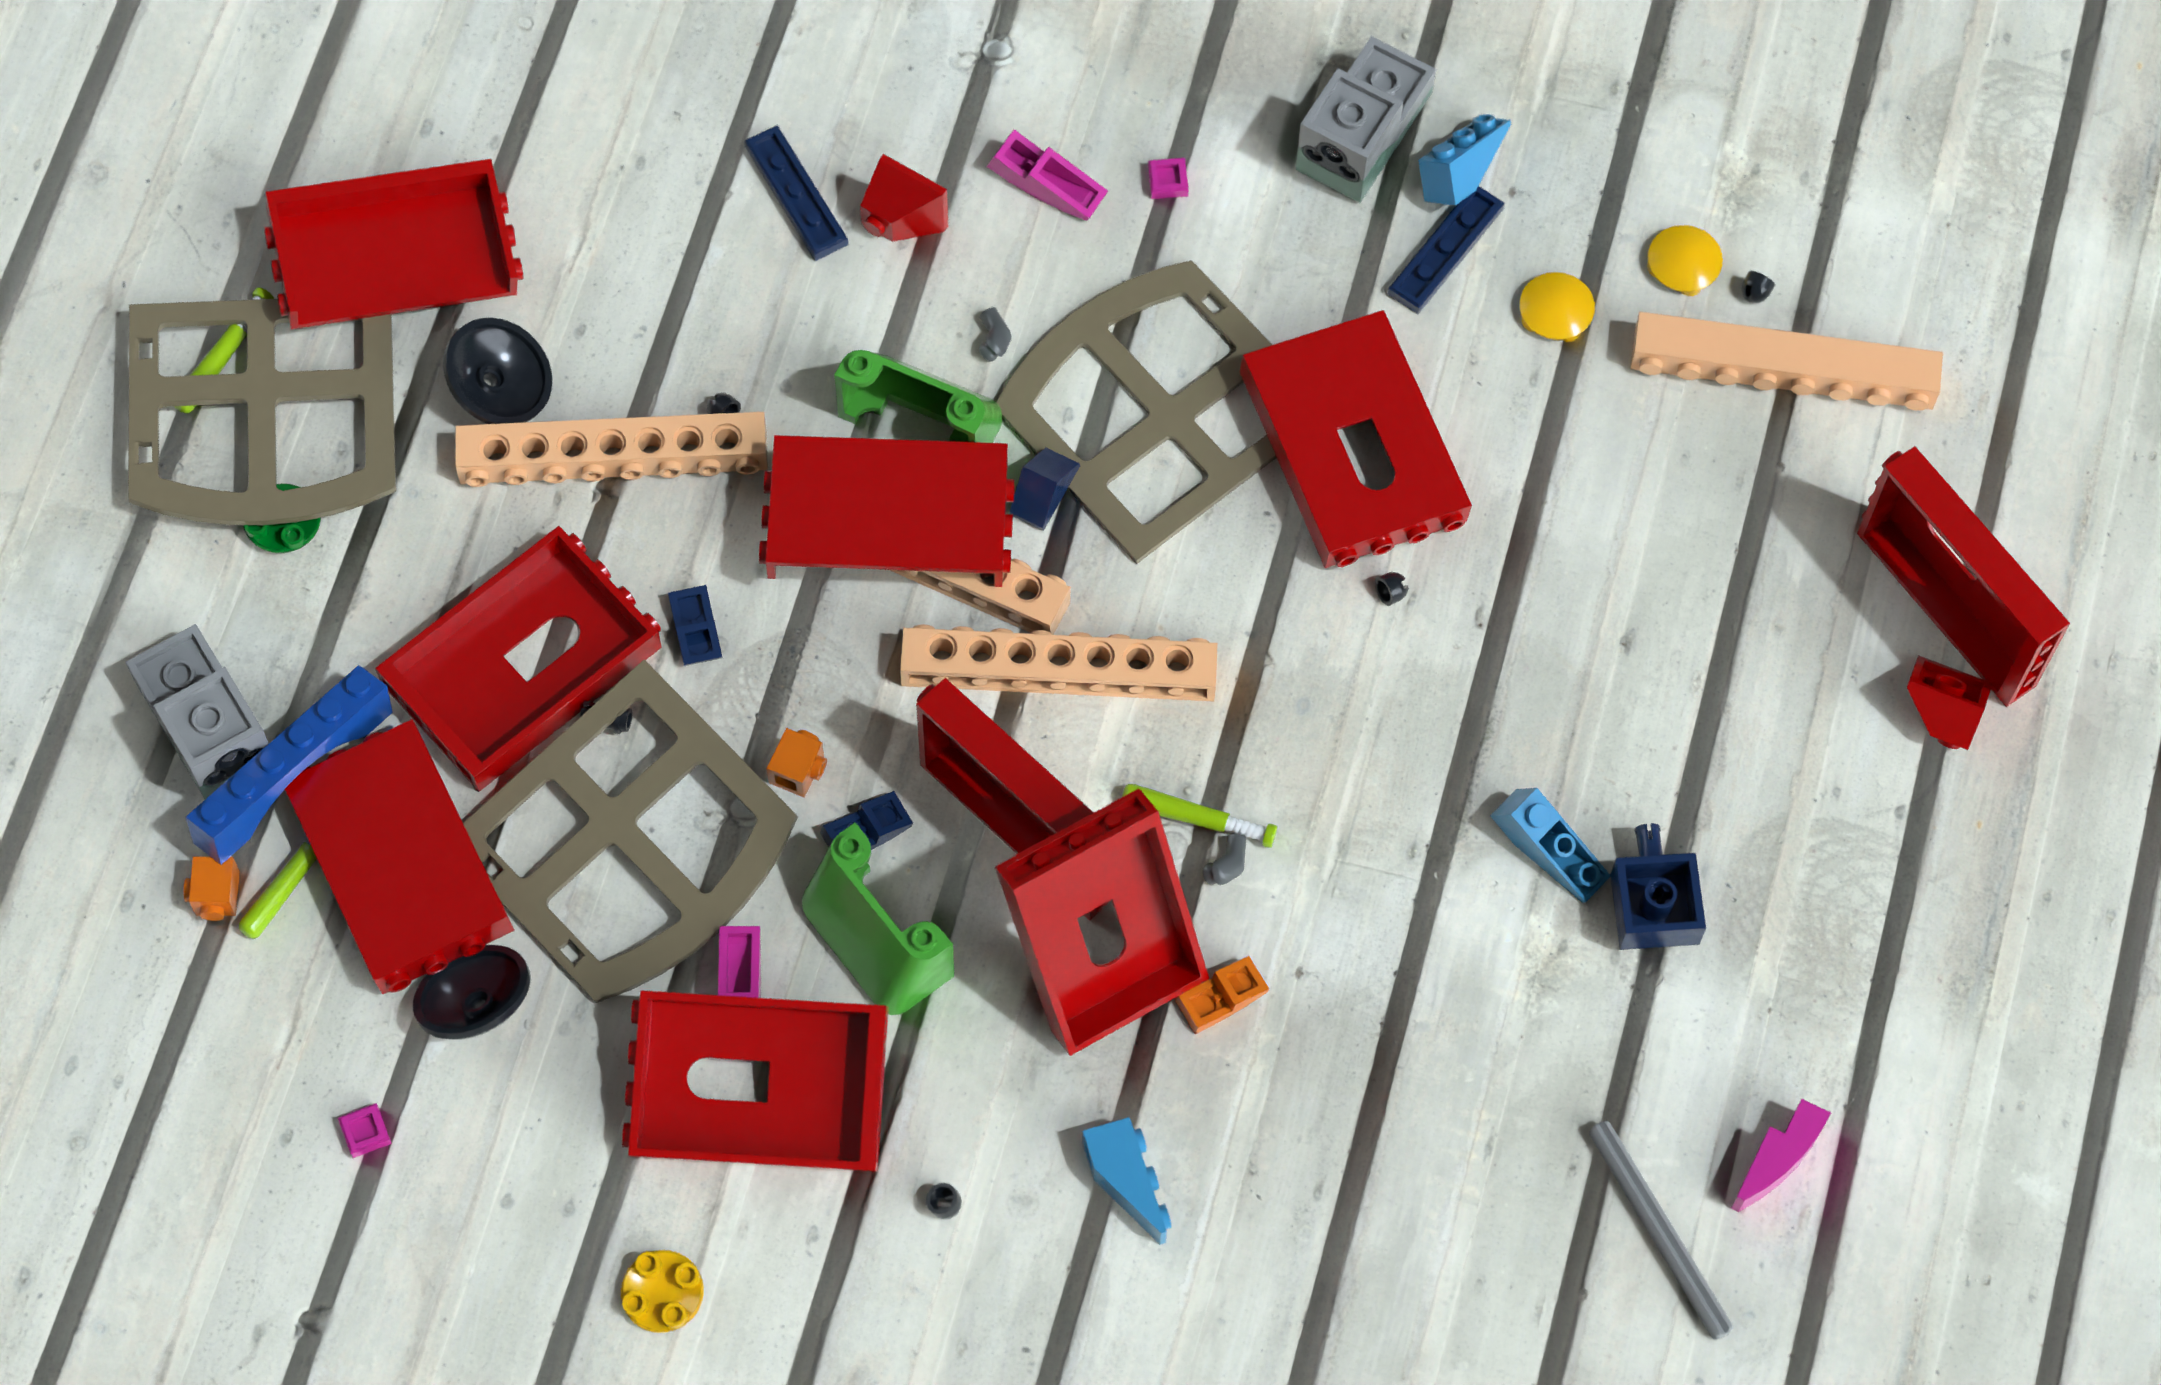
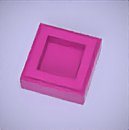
(1168, 178)
(364, 1130)

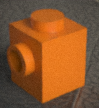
(797, 762)
(212, 888)

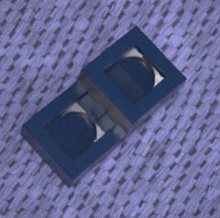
(695, 625)
(878, 819)

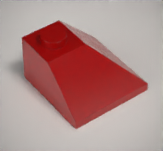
(903, 203)
(1948, 701)

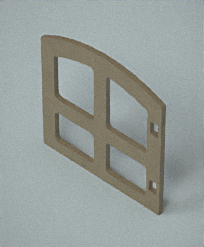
(261, 390)
(1169, 415)
(615, 823)

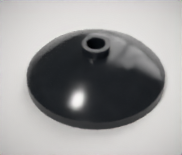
(505, 357)
(472, 994)

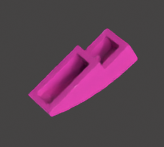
(1047, 176)
(739, 961)
(1781, 1153)

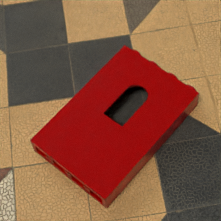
(1334, 381)
(1993, 621)
(475, 701)
(991, 772)
(1103, 858)
(820, 1086)

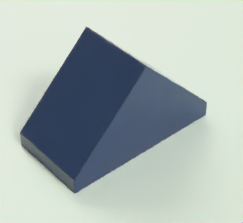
(1042, 487)

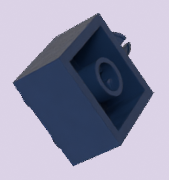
(1669, 879)

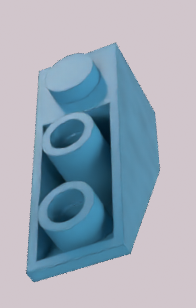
(1460, 162)
(1550, 842)
(1120, 1170)

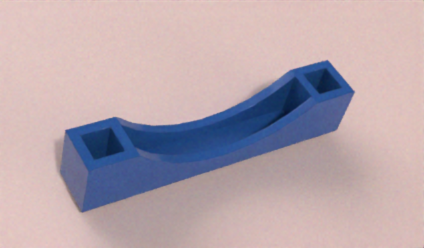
(237, 807)

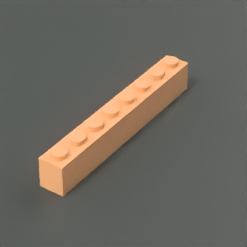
(1786, 361)

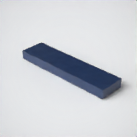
(796, 193)
(1445, 249)

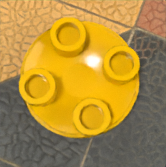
(1685, 259)
(1556, 306)
(662, 1291)

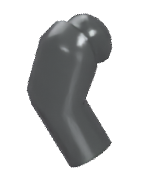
(998, 336)
(1229, 865)

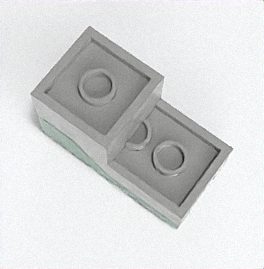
(1362, 118)
(198, 708)

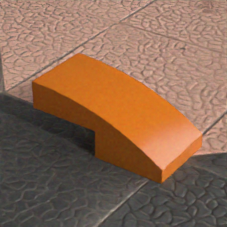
(1223, 995)

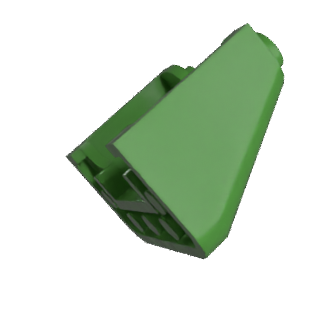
(871, 379)
(887, 963)

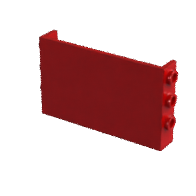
(391, 243)
(887, 505)
(398, 857)

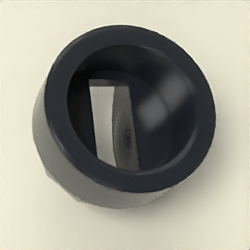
(1757, 287)
(723, 404)
(1390, 588)
(945, 1193)

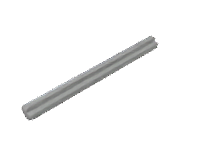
(1661, 1230)

